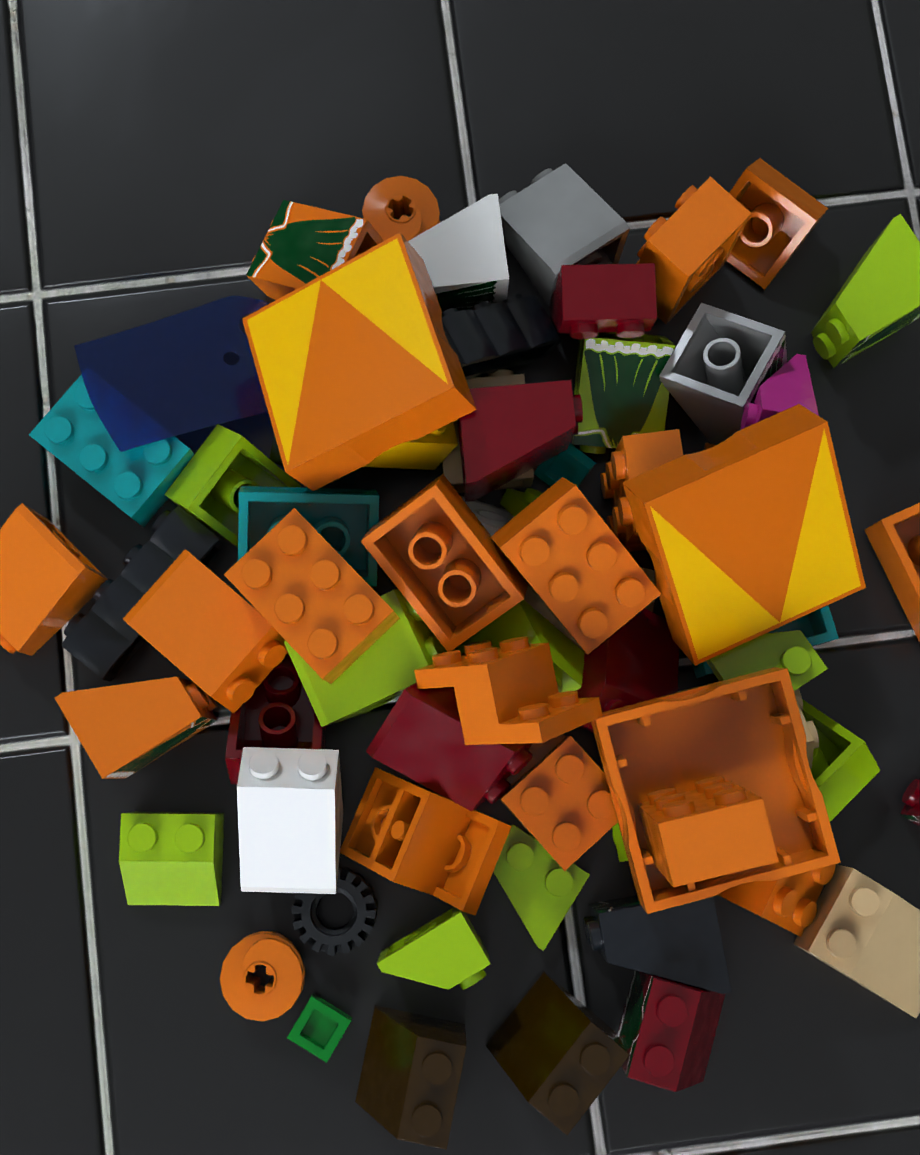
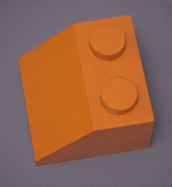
(778, 222)

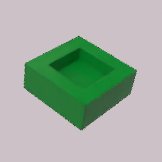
(319, 1028)

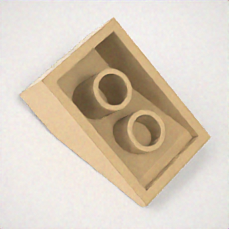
(868, 937)

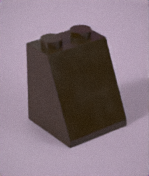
(557, 1052)
(412, 1075)

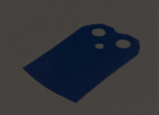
(173, 374)

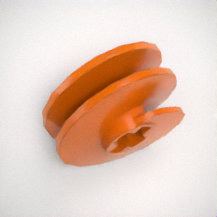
(398, 197)
(244, 990)

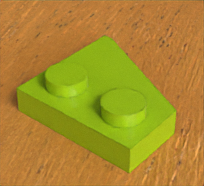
(771, 650)
(537, 884)

